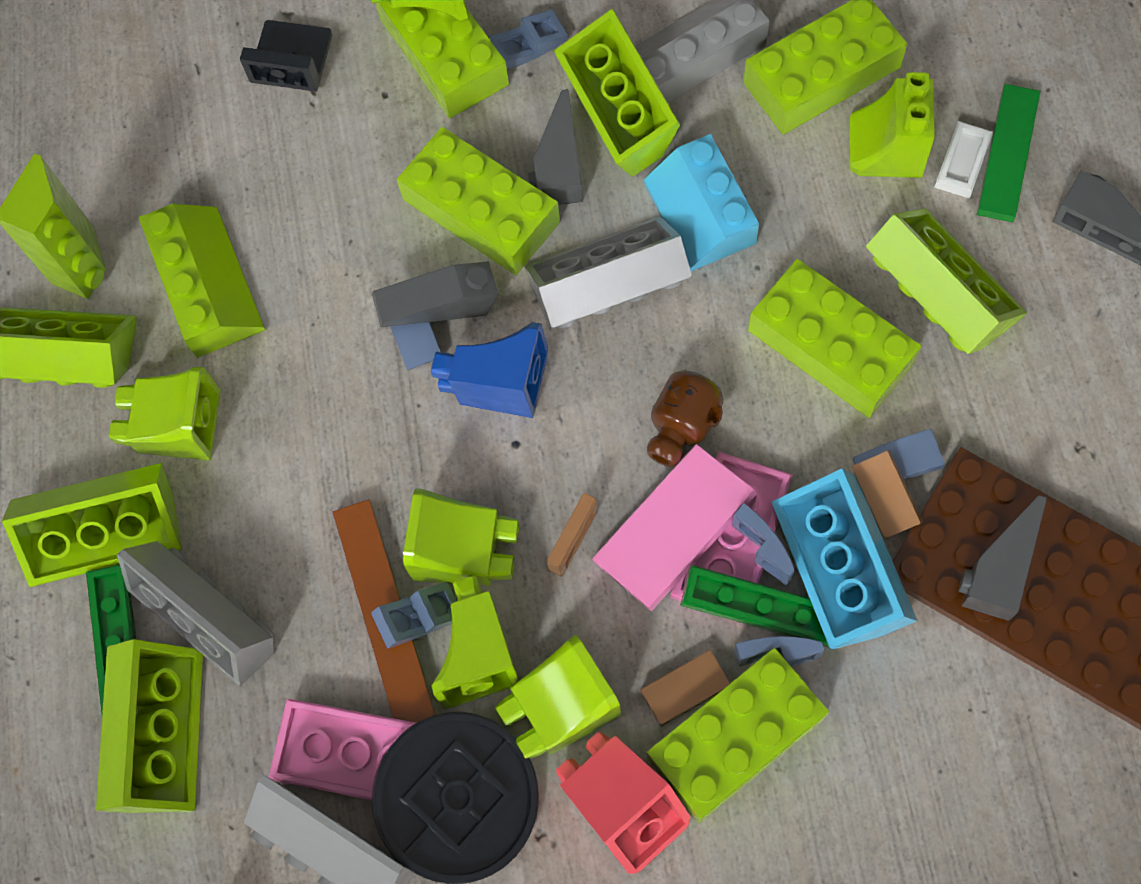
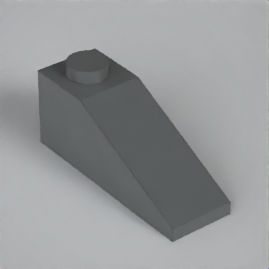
(557, 157)
(1102, 216)
(438, 296)
(1000, 574)

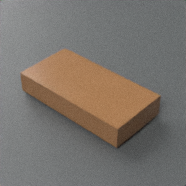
(887, 494)
(572, 535)
(685, 688)

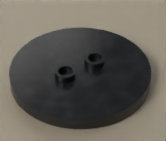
(455, 798)

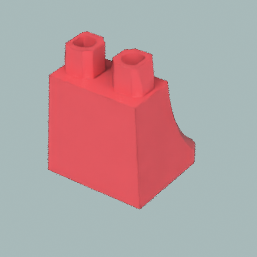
(624, 801)

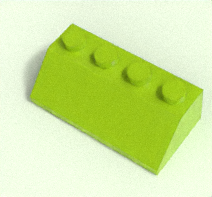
(619, 93)
(53, 230)
(201, 276)
(944, 280)
(65, 346)
(90, 522)
(153, 755)

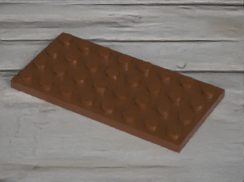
(1079, 595)

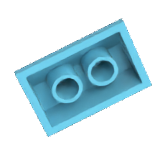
(702, 202)

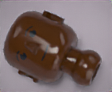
(683, 415)

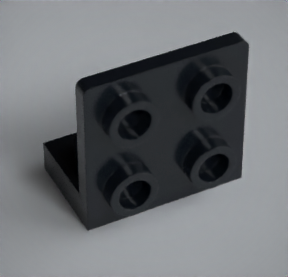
(288, 55)

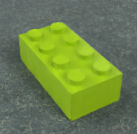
(447, 54)
(824, 63)
(479, 200)
(833, 338)
(737, 735)

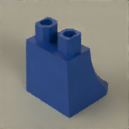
(496, 374)

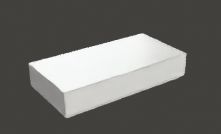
(963, 159)

